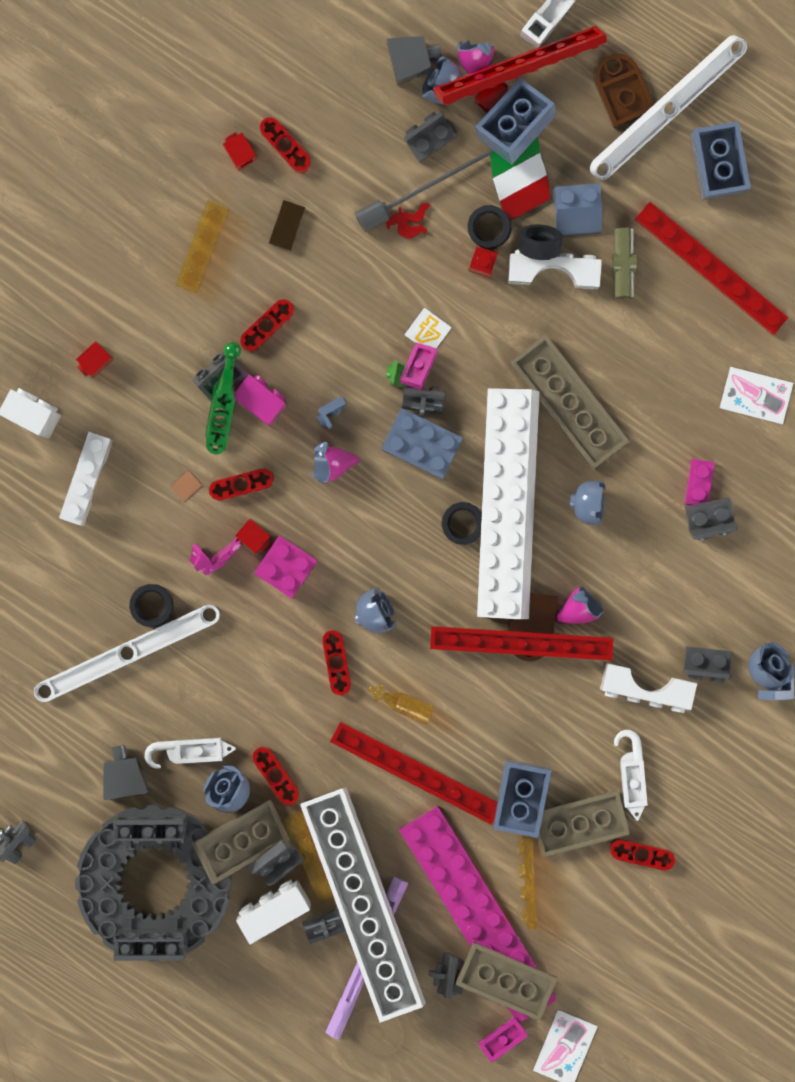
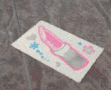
(756, 395)
(565, 1047)

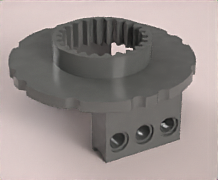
(108, 914)

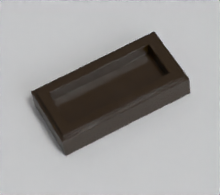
(287, 225)

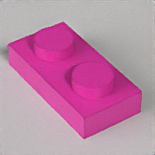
(418, 366)
(699, 482)
(502, 1039)

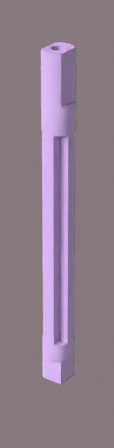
(356, 980)

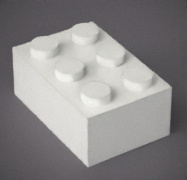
(32, 415)
(273, 910)

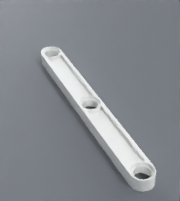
(656, 119)
(113, 659)

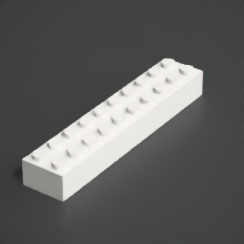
(508, 503)
(363, 904)

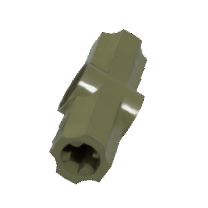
(624, 263)

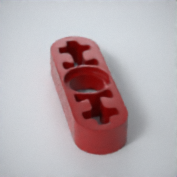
(292, 161)
(284, 318)
(226, 494)
(333, 680)
(279, 793)
(659, 852)

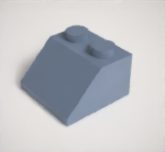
(578, 209)

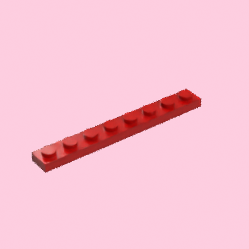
(519, 65)
(711, 268)
(521, 643)
(415, 772)

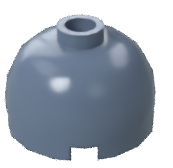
(445, 72)
(589, 502)
(375, 612)
(770, 666)
(227, 790)

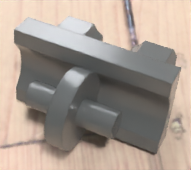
(423, 400)
(11, 838)
(324, 926)
(445, 975)

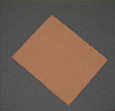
(186, 486)

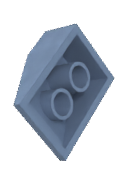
(522, 798)

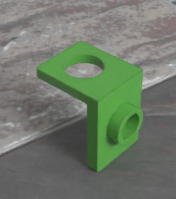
(394, 373)

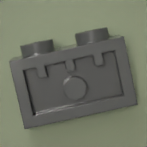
(429, 136)
(208, 377)
(710, 519)
(707, 663)
(277, 862)

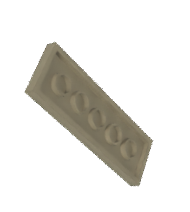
(569, 401)

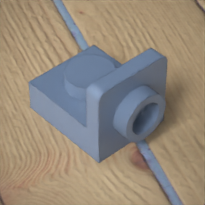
(334, 408)
(784, 692)

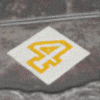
(428, 329)

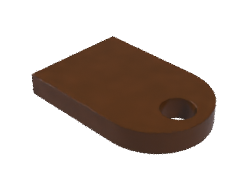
(623, 91)
(541, 619)

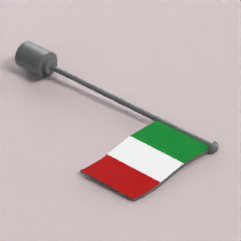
(517, 186)

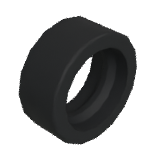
(476, 215)
(540, 242)
(446, 521)
(139, 618)

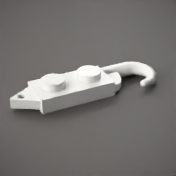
(190, 750)
(633, 775)

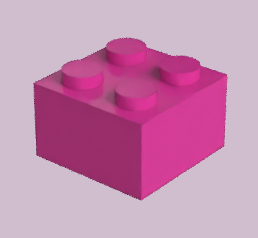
(260, 400)
(285, 567)

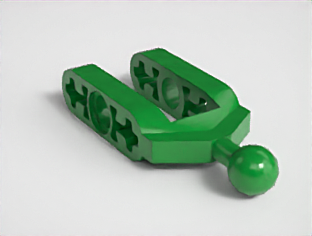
(223, 386)

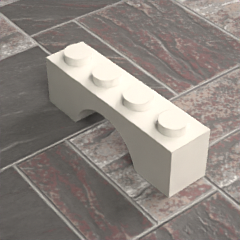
(545, 21)
(583, 271)
(85, 478)
(675, 693)

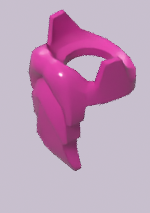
(210, 565)

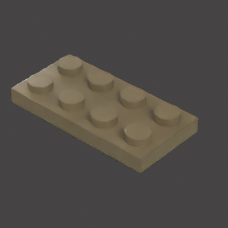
(582, 823)
(240, 841)
(506, 980)

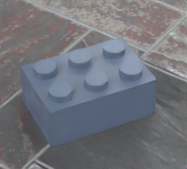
(515, 121)
(720, 161)
(421, 443)

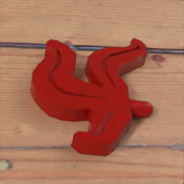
(403, 227)

